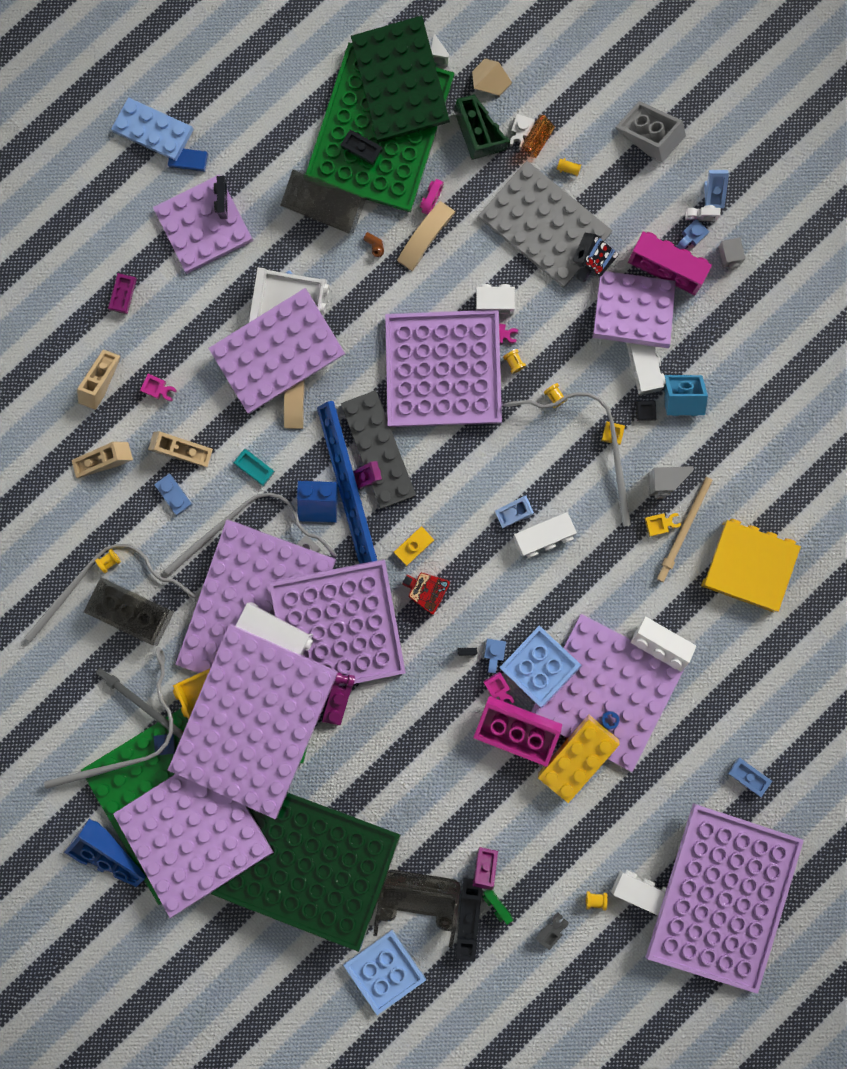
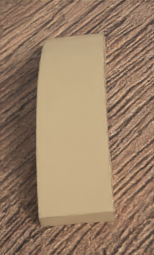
(424, 235)
(294, 407)

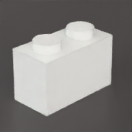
(496, 298)

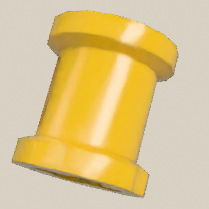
(514, 361)
(554, 394)
(104, 565)
(596, 901)

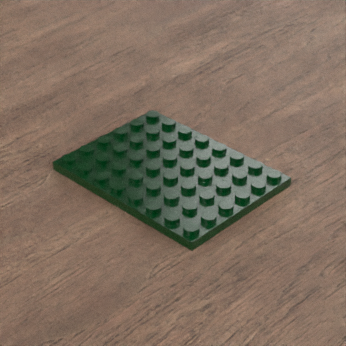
(321, 871)

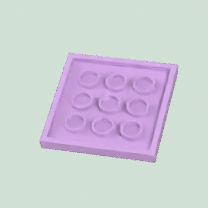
(197, 230)
(634, 309)

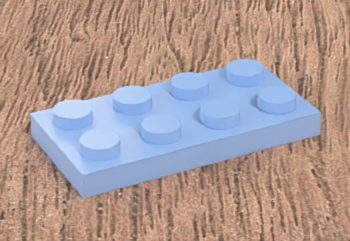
(152, 129)

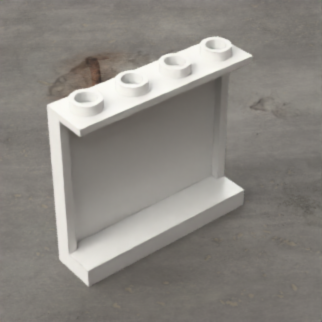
(275, 287)
(274, 629)

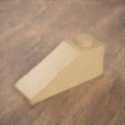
(97, 380)
(180, 449)
(102, 459)

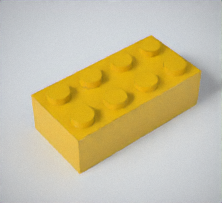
(578, 758)

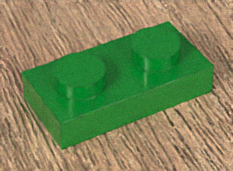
(501, 911)

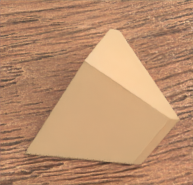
(490, 77)

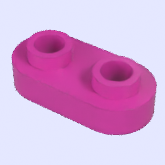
(434, 189)

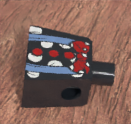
(593, 256)

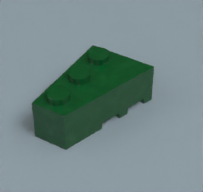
(478, 129)

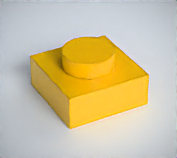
(619, 429)

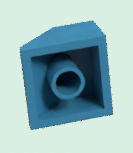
(685, 395)

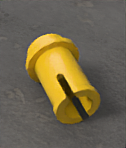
(568, 167)

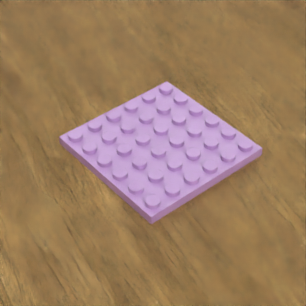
(443, 368)
(349, 619)
(613, 679)
(190, 840)

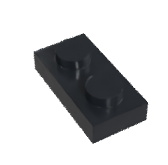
(361, 147)
(221, 204)

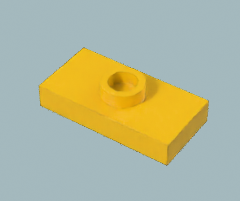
(414, 546)

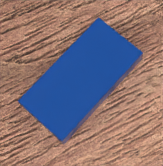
(190, 160)

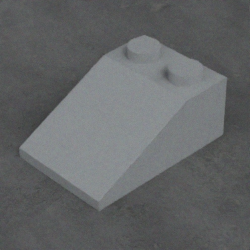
(652, 130)

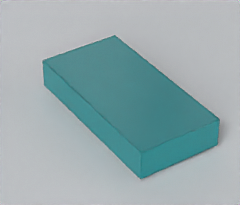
(254, 467)

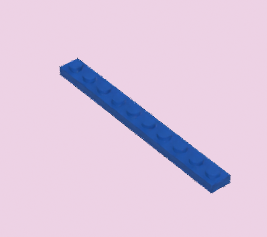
(346, 482)

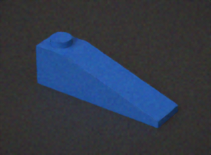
(96, 846)

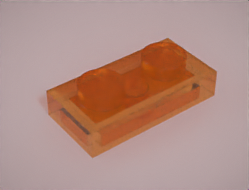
(538, 136)

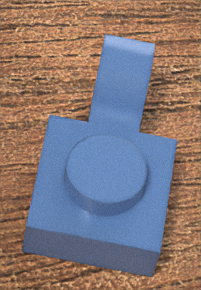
(693, 234)
(494, 651)

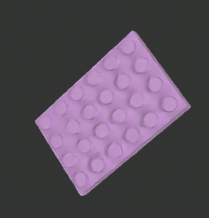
(277, 351)

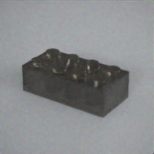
(323, 201)
(129, 611)

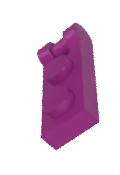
(338, 699)

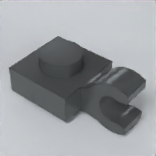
(551, 933)

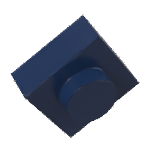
(159, 740)

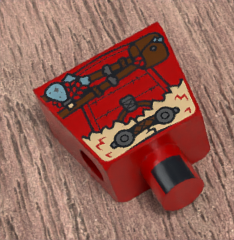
(426, 590)

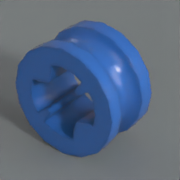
(614, 715)

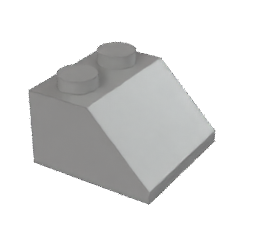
(666, 480)

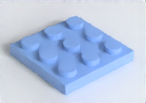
(540, 666)
(384, 972)

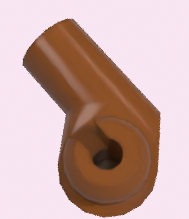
(377, 244)

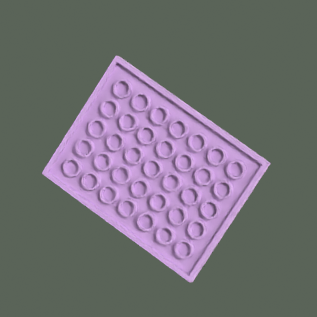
(241, 575)
(252, 721)
(724, 898)

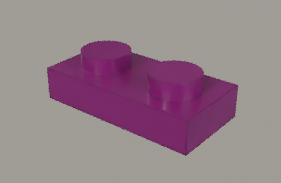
(367, 475)
(485, 868)

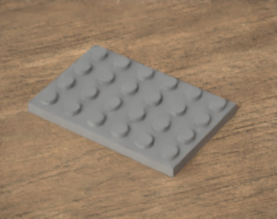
(542, 222)

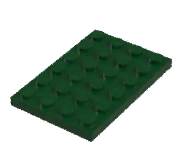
(400, 79)

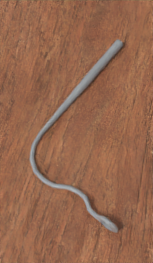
(618, 467)
(203, 540)
(60, 600)
(100, 770)

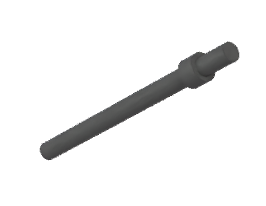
(114, 682)

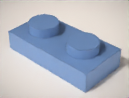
(173, 494)
(749, 777)

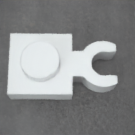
(521, 129)
(706, 213)

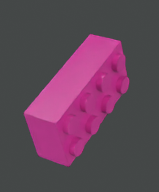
(669, 262)
(518, 731)

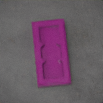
(122, 293)

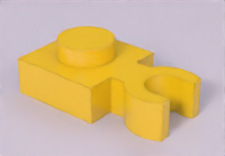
(659, 524)

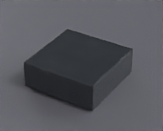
(646, 411)
(467, 651)

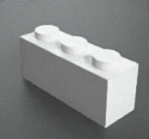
(646, 368)
(545, 535)
(663, 644)
(639, 892)

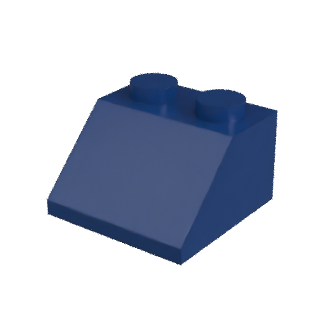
(317, 501)

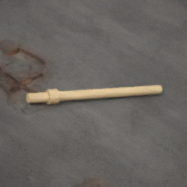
(668, 562)

